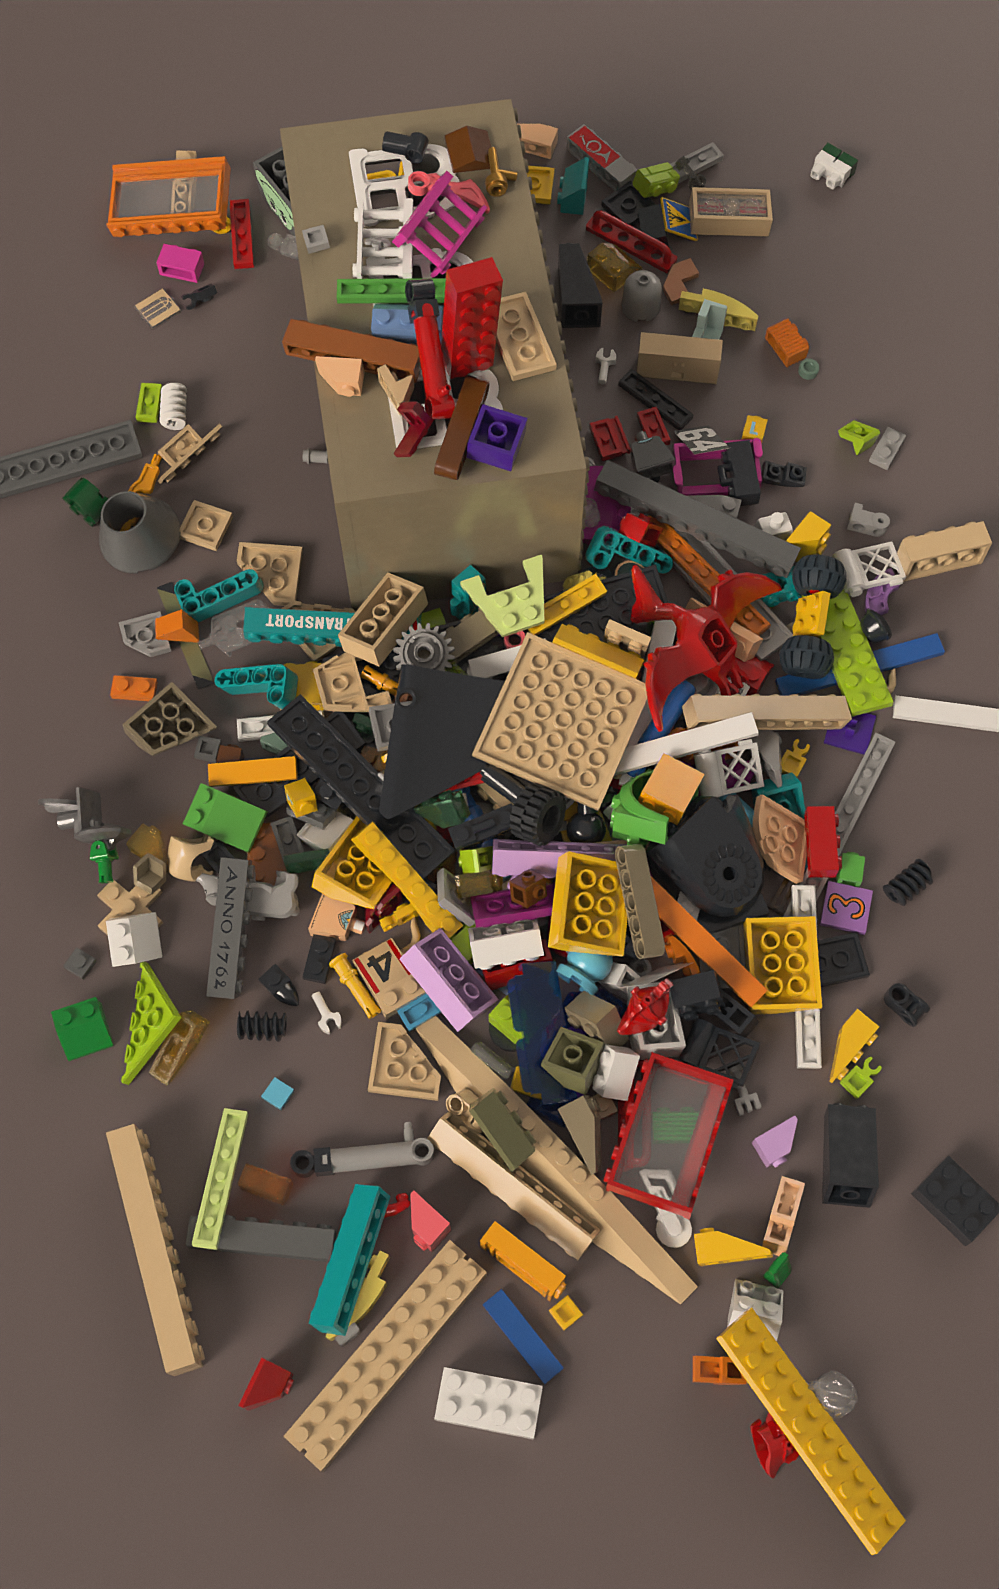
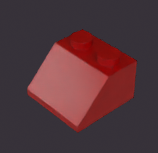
(757, 672)

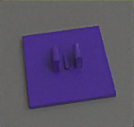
(854, 735)

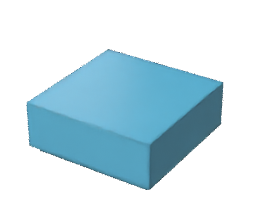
(277, 1093)

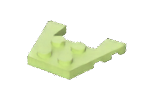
(515, 607)

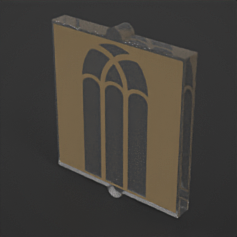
(157, 308)

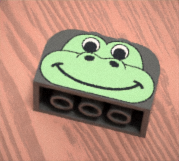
(273, 185)

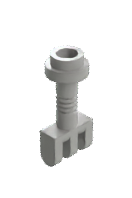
(744, 1098)

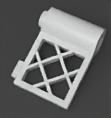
(855, 574)
(711, 765)

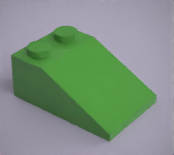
(225, 817)

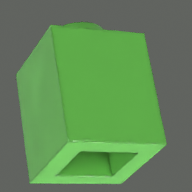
(851, 870)

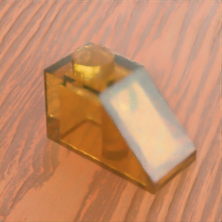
(146, 841)
(478, 883)

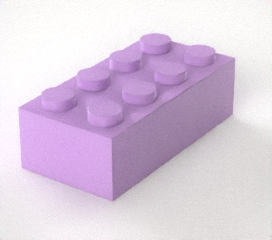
(448, 979)

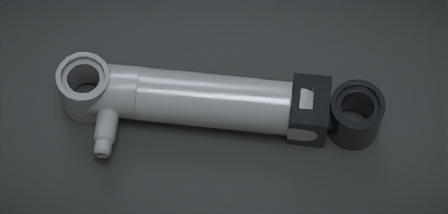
(331, 1161)

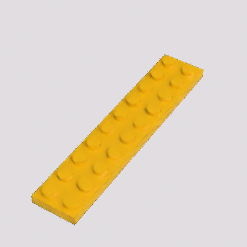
(811, 1431)

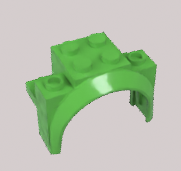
(633, 820)

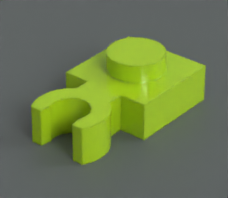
(859, 1079)

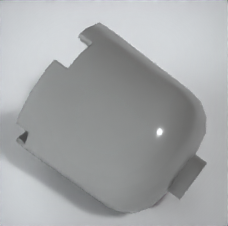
(641, 296)

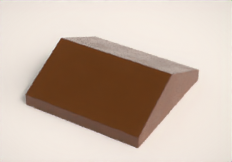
(468, 149)

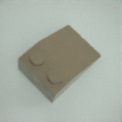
(585, 1128)

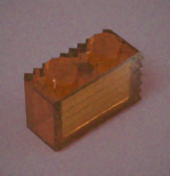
(265, 1184)

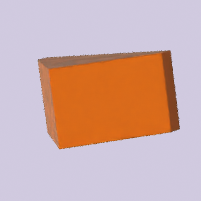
(177, 627)

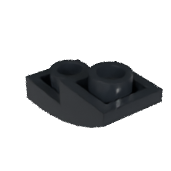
(788, 476)

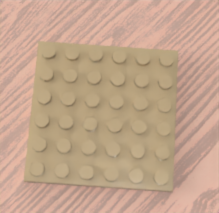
(562, 721)

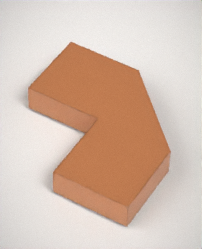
(679, 273)

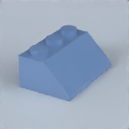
(394, 323)

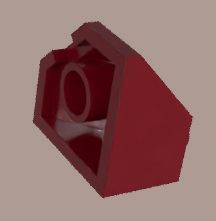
(385, 907)

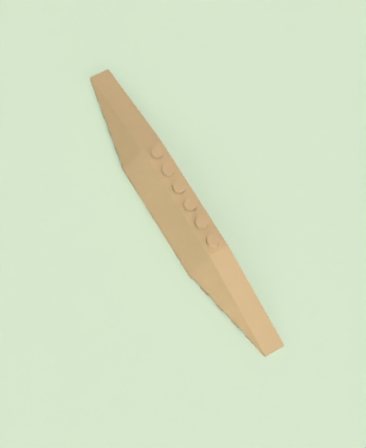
(562, 1170)

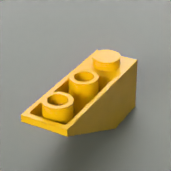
(851, 1038)

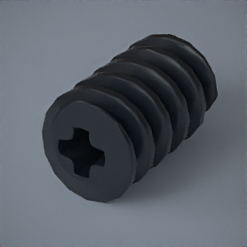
(908, 882)
(261, 1026)

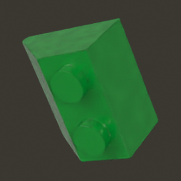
(82, 1028)

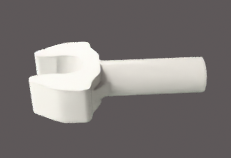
(605, 363)
(326, 1014)

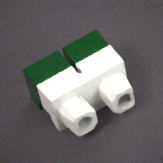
(833, 166)

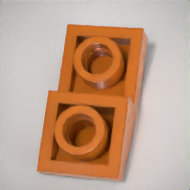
(680, 953)

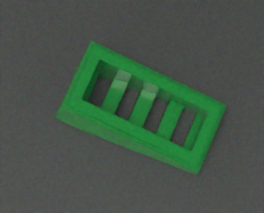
(779, 1270)

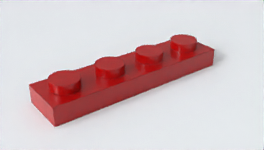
(241, 234)

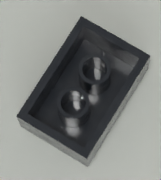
(957, 1201)

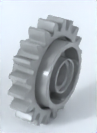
(428, 640)

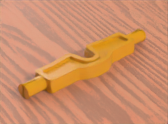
(144, 484)

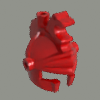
(646, 1009)
(772, 1445)

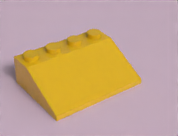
(349, 874)
(588, 906)
(785, 961)

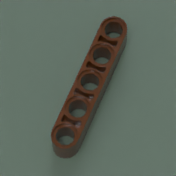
(455, 443)

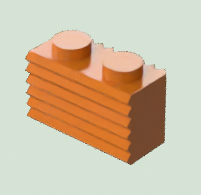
(787, 342)

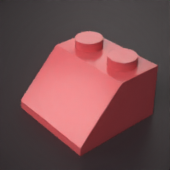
(427, 1224)

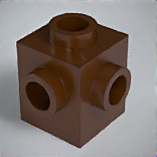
(528, 888)

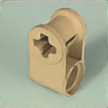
(459, 1104)

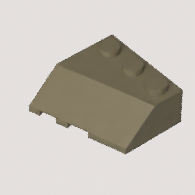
(167, 722)

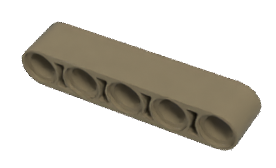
(639, 901)

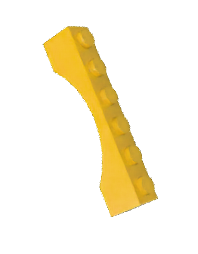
(402, 874)

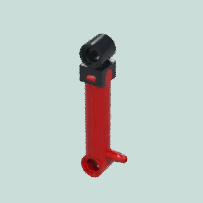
(424, 313)

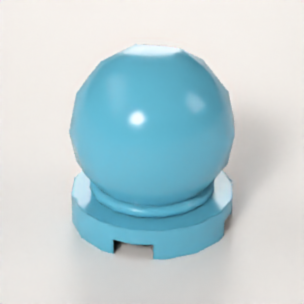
(585, 970)

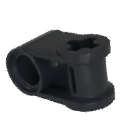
(906, 1005)

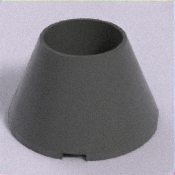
(147, 543)

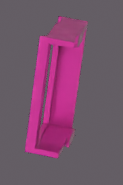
(683, 453)

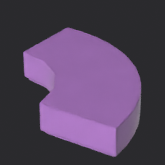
(877, 597)

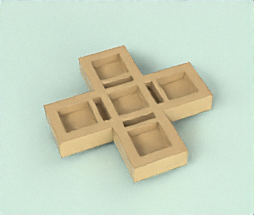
(126, 903)

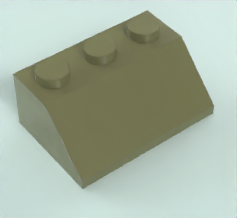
(503, 1128)

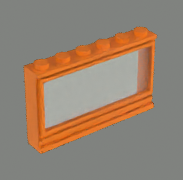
(169, 196)

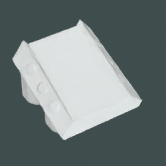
(322, 839)

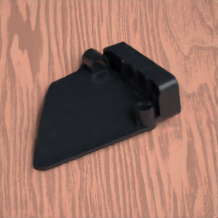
(434, 735)

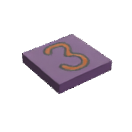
(846, 907)

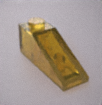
(178, 1046)

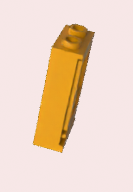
(523, 1261)

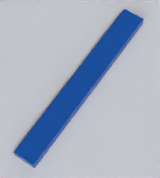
(886, 658)

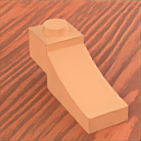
(783, 1215)

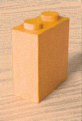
(670, 788)

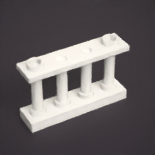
(405, 251)

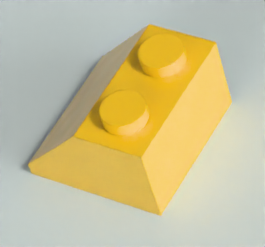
(810, 536)

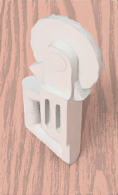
(672, 1228)

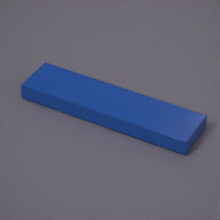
(523, 1336)

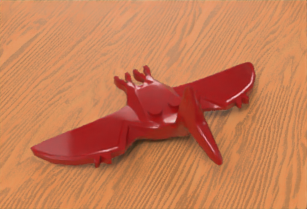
(702, 635)

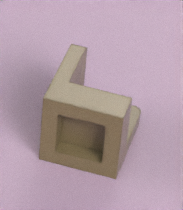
(149, 873)

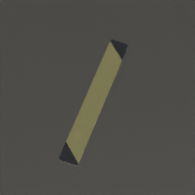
(190, 649)

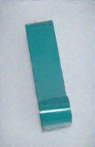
(632, 552)
(220, 592)
(274, 679)

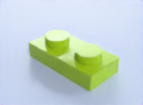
(149, 402)

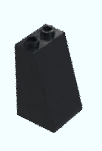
(577, 290)
(850, 1156)

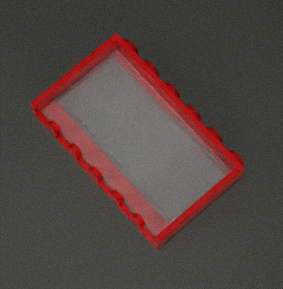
(668, 1135)

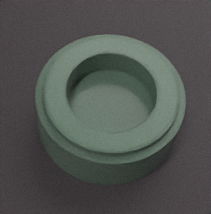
(808, 369)

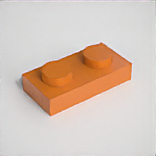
(133, 688)

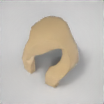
(183, 852)

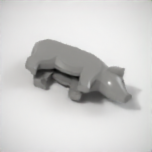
(267, 900)

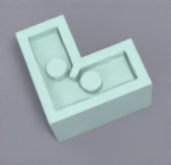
(710, 320)

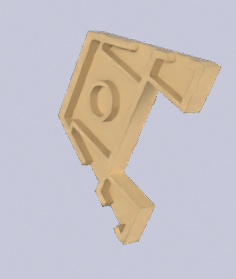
(342, 687)

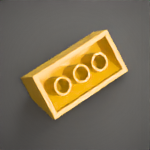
(598, 651)

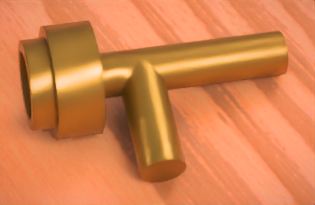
(496, 182)

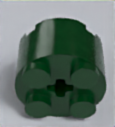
(85, 500)

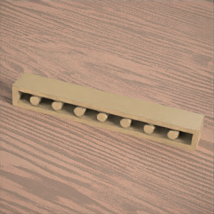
(770, 711)
(516, 1188)

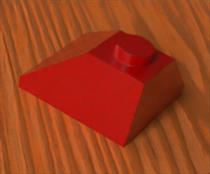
(266, 1385)

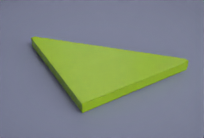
(150, 1023)

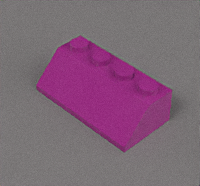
(610, 510)

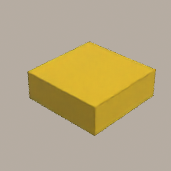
(565, 1312)

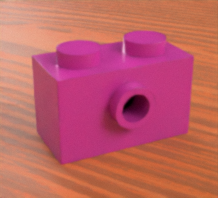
(180, 263)

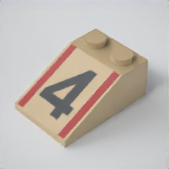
(388, 978)

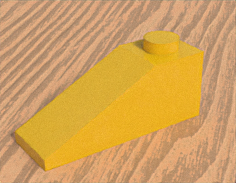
(720, 1248)

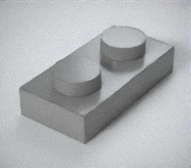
(887, 448)

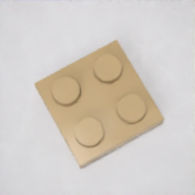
(205, 525)

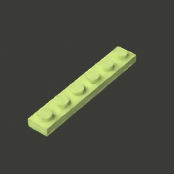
(220, 1179)

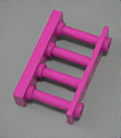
(419, 220)

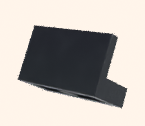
(652, 223)

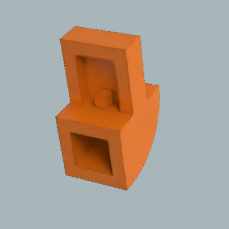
(716, 1371)

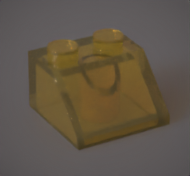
(611, 265)

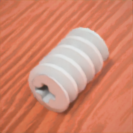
(173, 406)

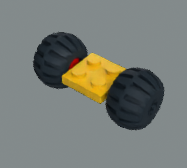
(818, 580)

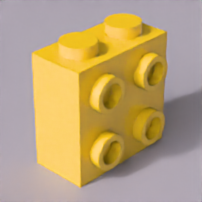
(307, 683)

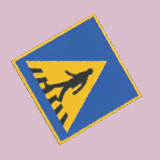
(677, 218)

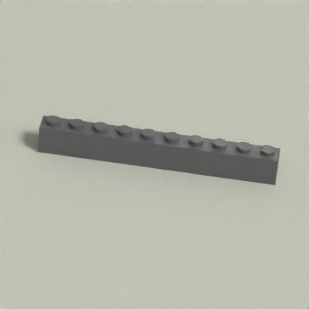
(696, 519)

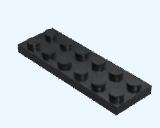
(272, 795)

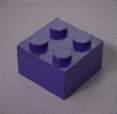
(496, 437)

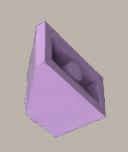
(776, 1143)

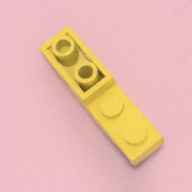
(737, 313)
(370, 1291)

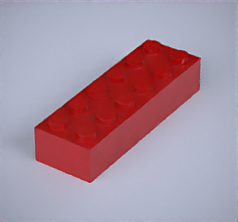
(471, 317)

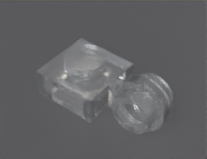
(287, 246)

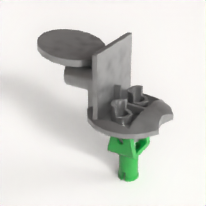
(86, 820)

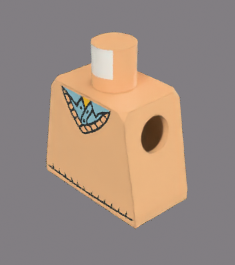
(334, 917)

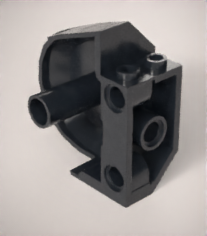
(711, 856)

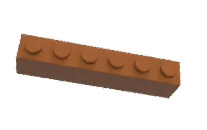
(312, 340)

